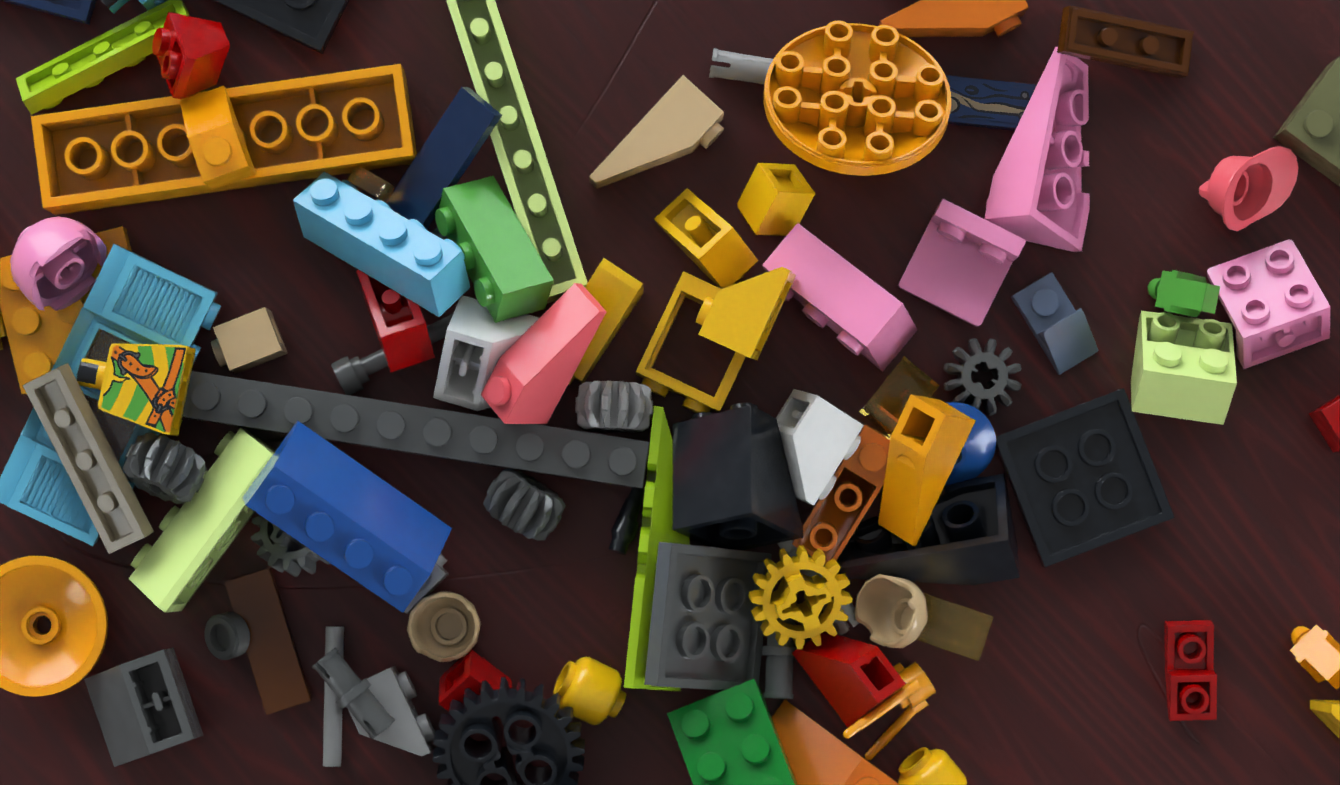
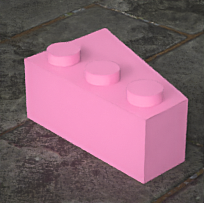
(843, 298)

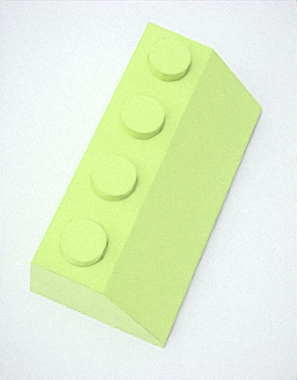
(202, 528)

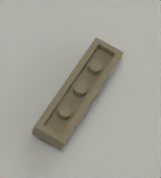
(88, 458)

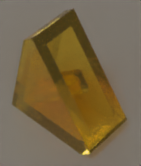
(892, 395)

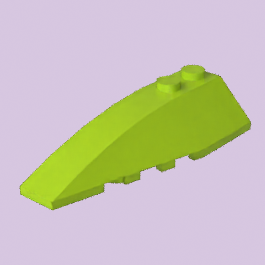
(656, 528)

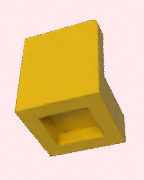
(775, 199)

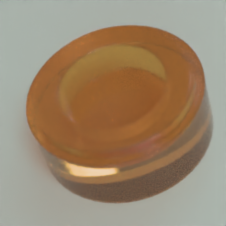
(371, 183)

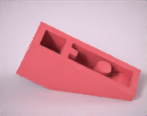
(543, 360)

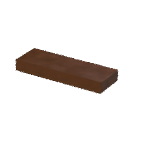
(1125, 41)
(271, 645)

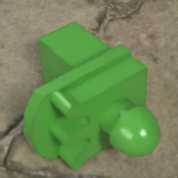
(1183, 293)

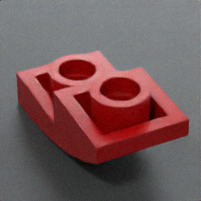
(1190, 670)

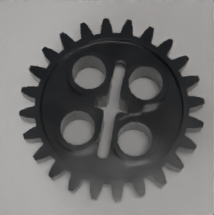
(550, 738)

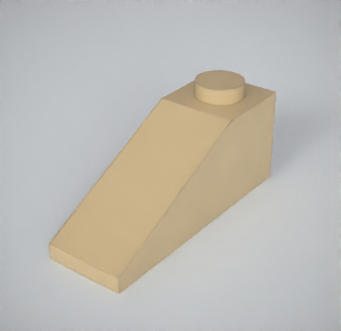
(666, 132)

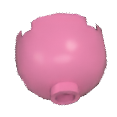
(56, 262)

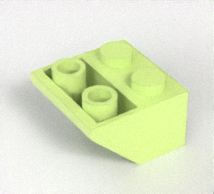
(1183, 367)

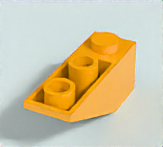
(919, 463)

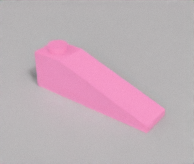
(1040, 174)

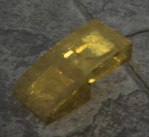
(955, 627)

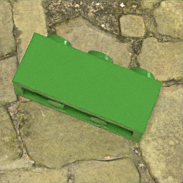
(496, 249)

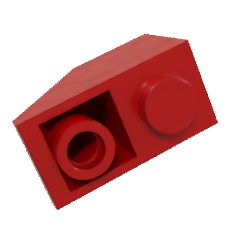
(190, 53)
(849, 674)

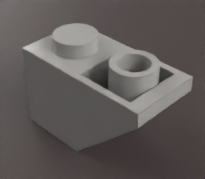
(409, 729)

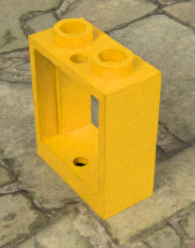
(660, 383)

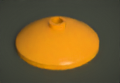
(53, 661)

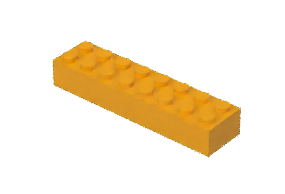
(289, 128)

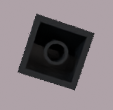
(733, 480)

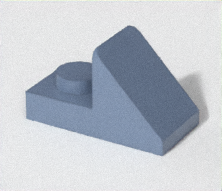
(1056, 323)

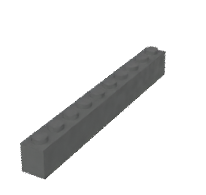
(417, 430)

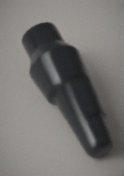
(625, 525)

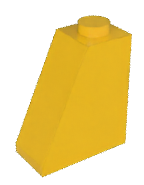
(618, 296)

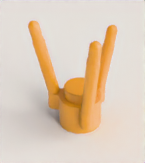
(913, 694)

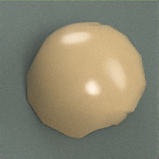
(891, 610)
(444, 626)

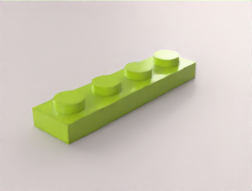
(95, 59)

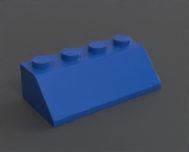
(348, 516)

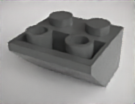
(143, 706)

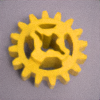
(783, 601)

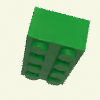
(731, 739)

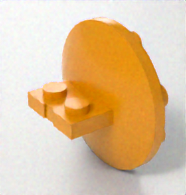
(857, 99)

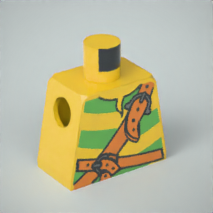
(142, 383)

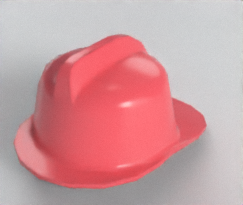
(1251, 187)

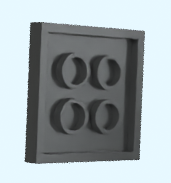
(704, 618)

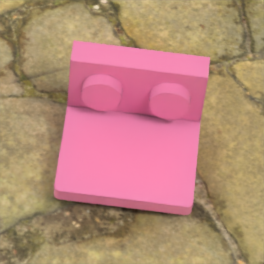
(961, 263)
(1271, 303)

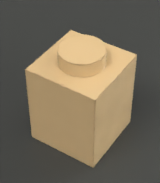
(248, 341)

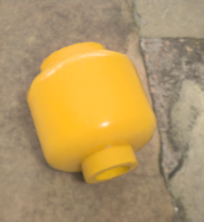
(590, 690)
(930, 768)

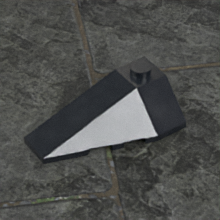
(963, 543)

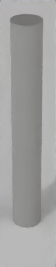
(332, 712)

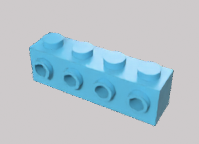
(382, 243)

